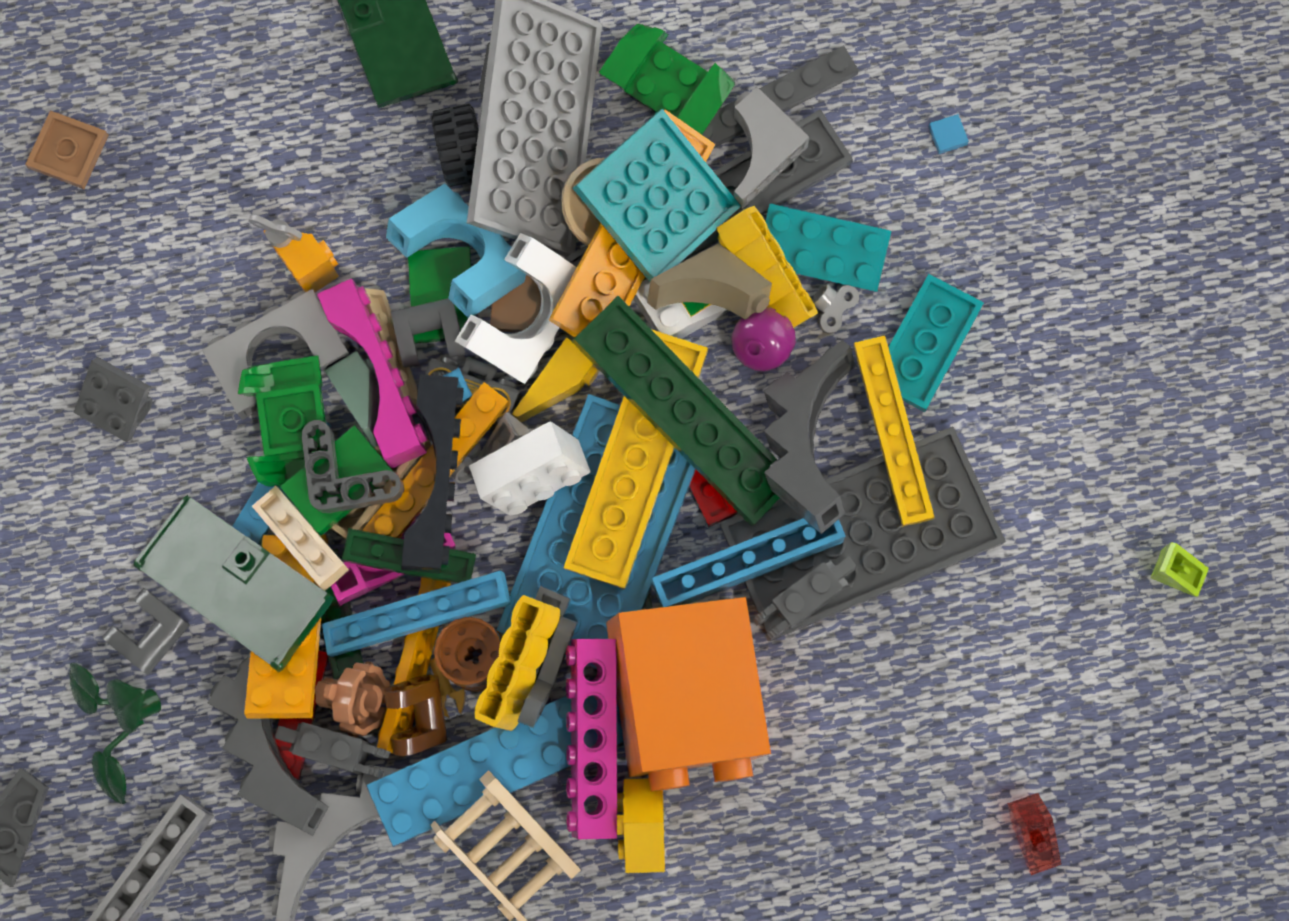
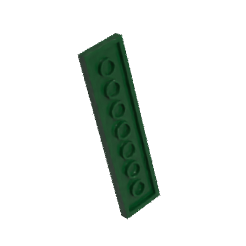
(680, 407)

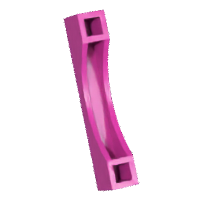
(395, 427)

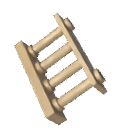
(514, 818)

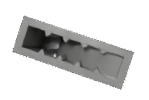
(772, 139)

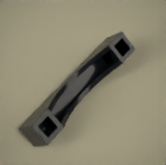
(424, 539)

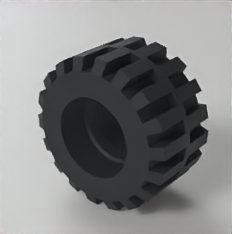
(456, 142)

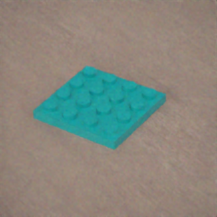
(657, 196)

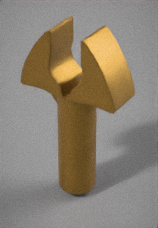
(446, 689)

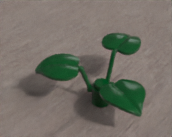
(130, 708)

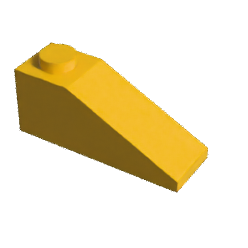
(560, 379)

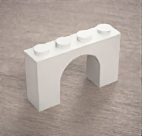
(521, 351)

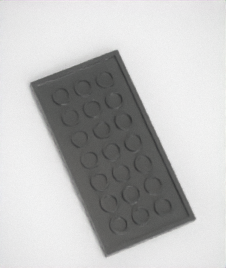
(875, 540)

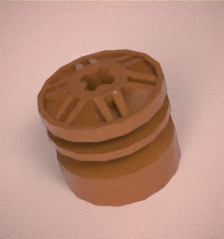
(455, 649)

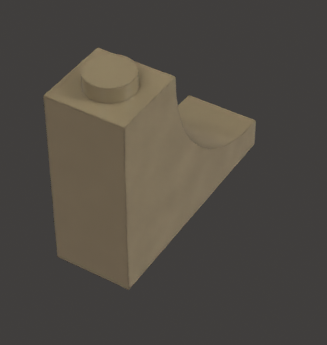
(713, 279)

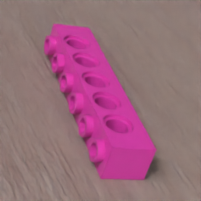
(603, 821)

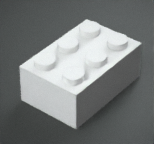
(529, 469)

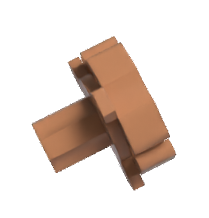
(355, 698)

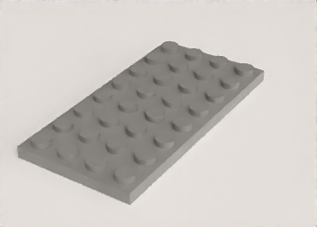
(533, 120)

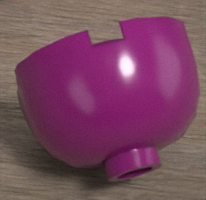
(763, 340)

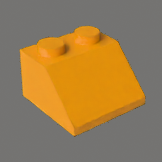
(309, 262)

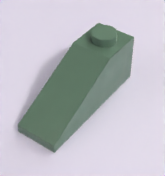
(358, 389)

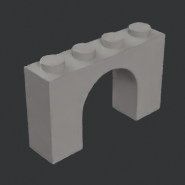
(300, 317)

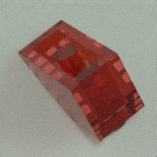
(1035, 833)

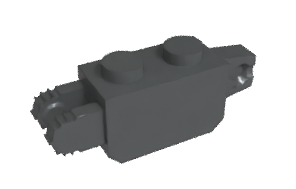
(806, 596)
(332, 748)

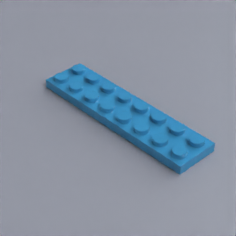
(450, 783)

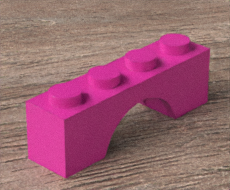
(363, 579)

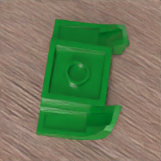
(665, 78)
(287, 400)

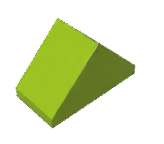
(1179, 570)

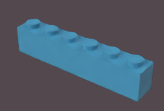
(744, 562)

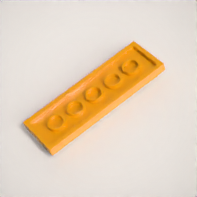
(292, 689)

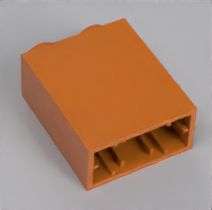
(689, 691)

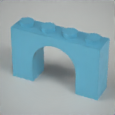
(445, 216)

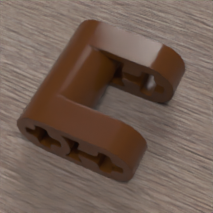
(430, 727)

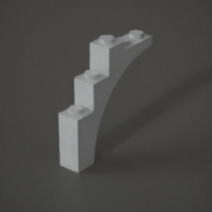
(306, 851)

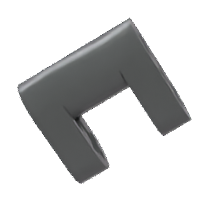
(424, 319)
(158, 638)

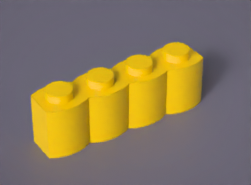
(751, 241)
(514, 670)

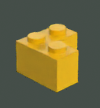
(641, 826)

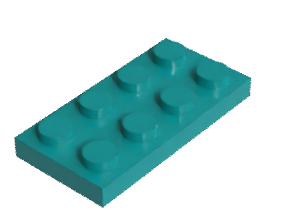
(830, 246)
(931, 339)

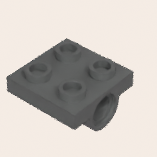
(113, 399)

